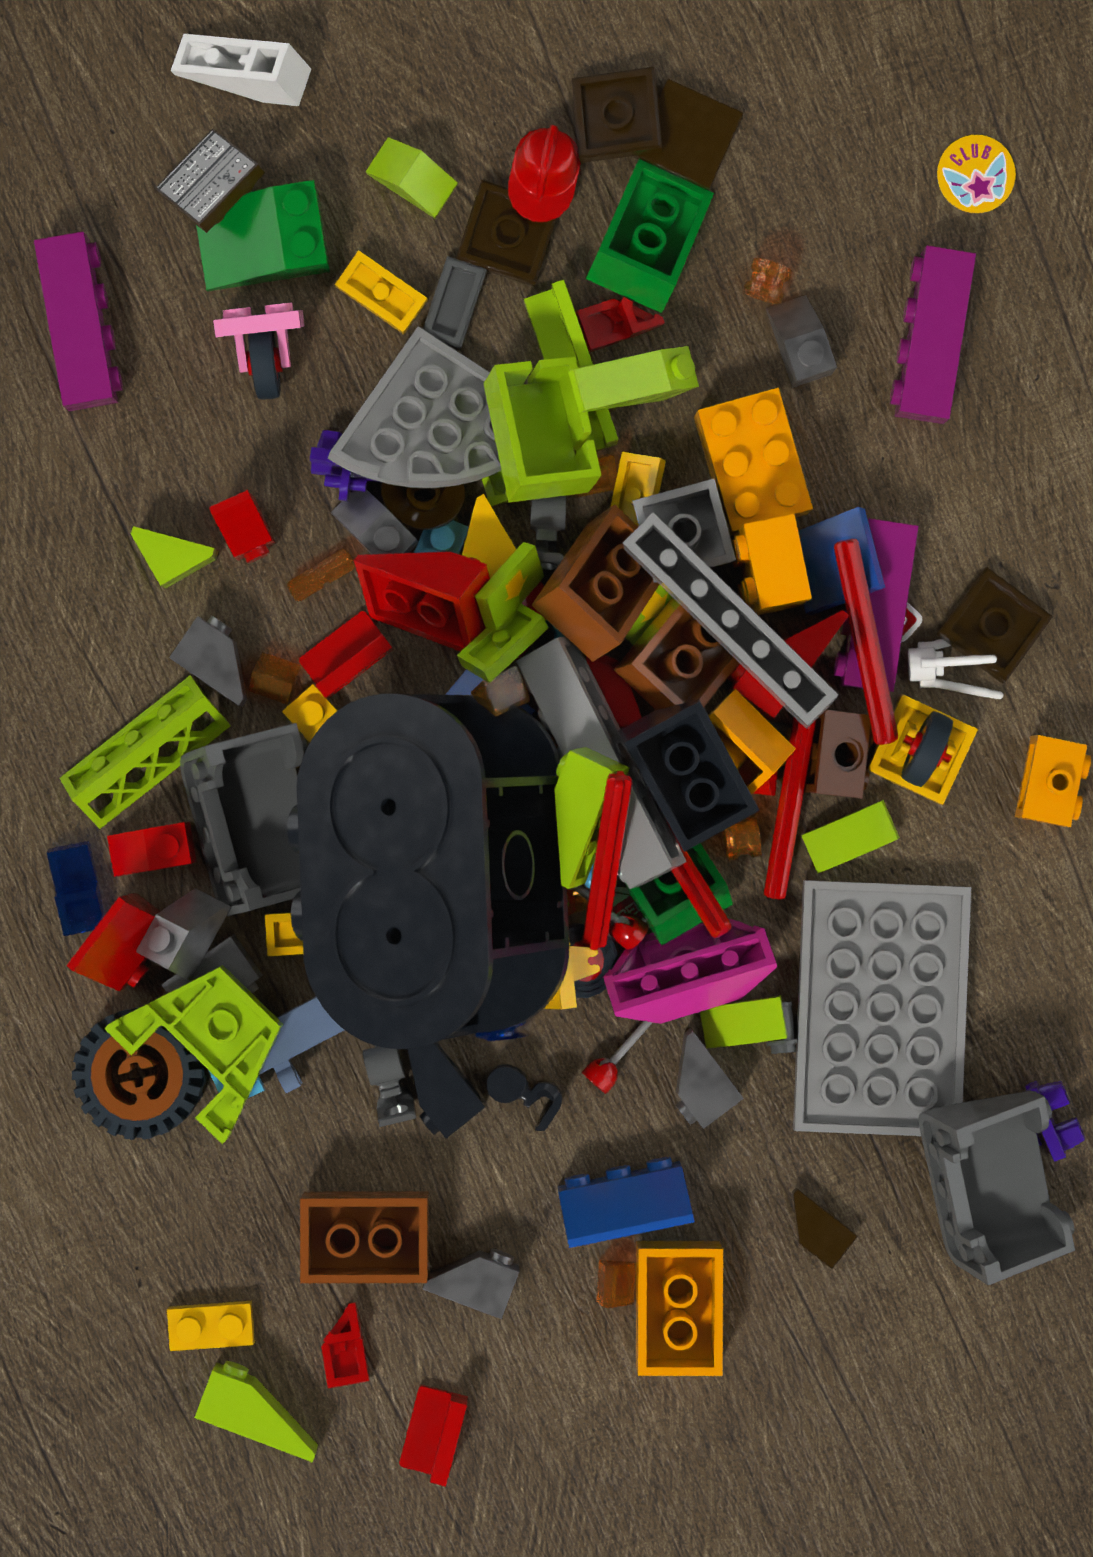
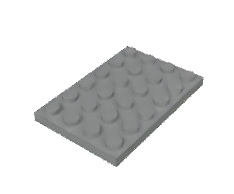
(880, 1005)

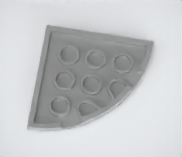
(423, 421)

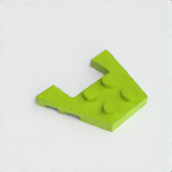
(220, 1027)

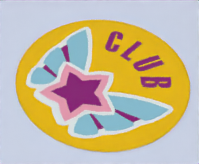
(976, 173)

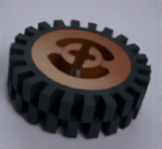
(150, 1113)

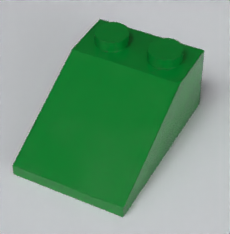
(650, 236)
(266, 238)
(667, 905)

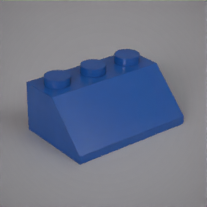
(624, 1202)

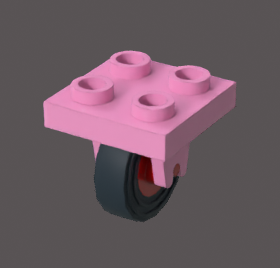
(263, 357)

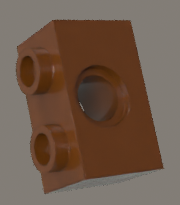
(823, 771)

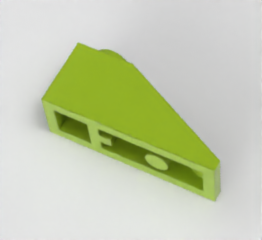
(634, 379)
(579, 810)
(248, 1409)

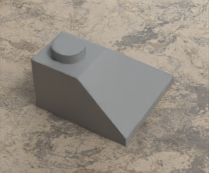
(695, 518)

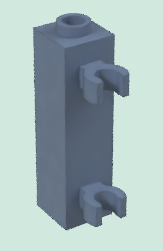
(301, 1030)

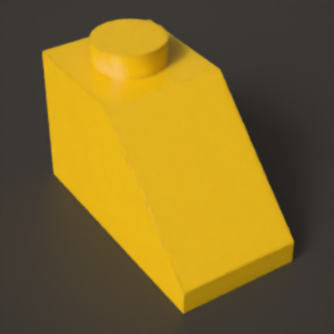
(487, 537)

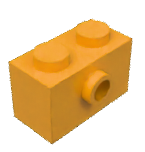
(1052, 781)

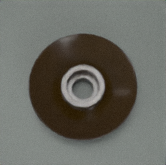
(439, 511)

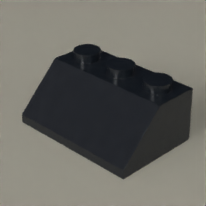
(688, 772)

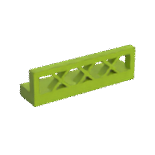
(560, 337)
(139, 747)

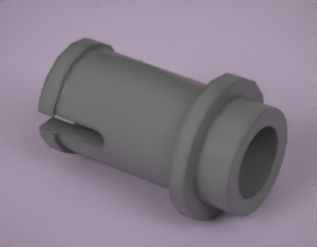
(789, 1044)

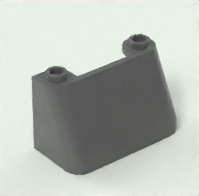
(241, 814)
(994, 1185)

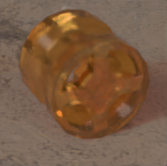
(767, 281)
(743, 839)

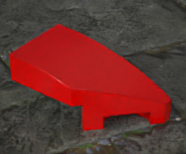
(614, 322)
(345, 1351)

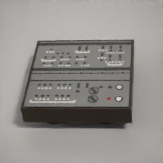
(210, 180)

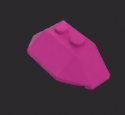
(688, 972)

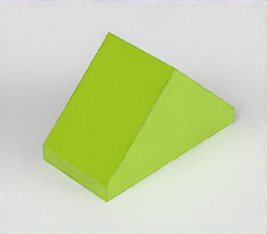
(412, 176)
(171, 557)

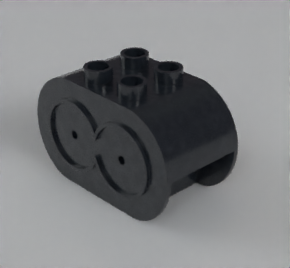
(429, 868)

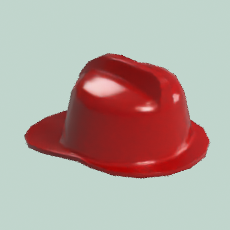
(544, 174)

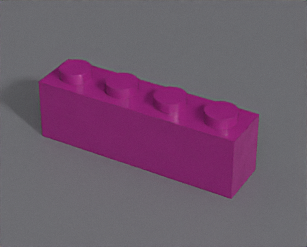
(77, 322)
(934, 334)
(895, 552)

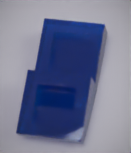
(76, 887)

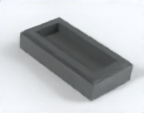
(454, 301)

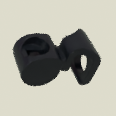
(509, 1083)

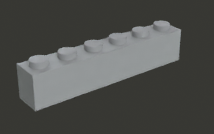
(730, 620)
(581, 717)

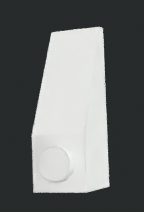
(244, 67)

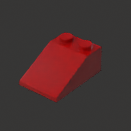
(425, 594)
(807, 644)
(111, 948)

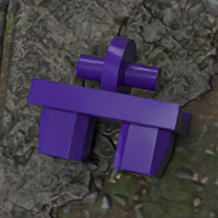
(334, 474)
(1064, 1134)

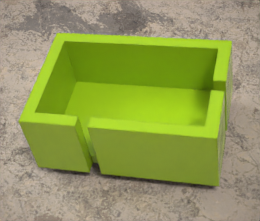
(540, 429)

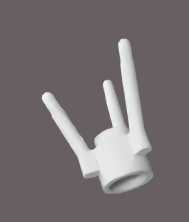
(926, 664)

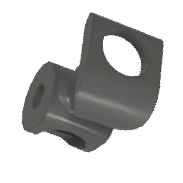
(547, 520)
(385, 1070)

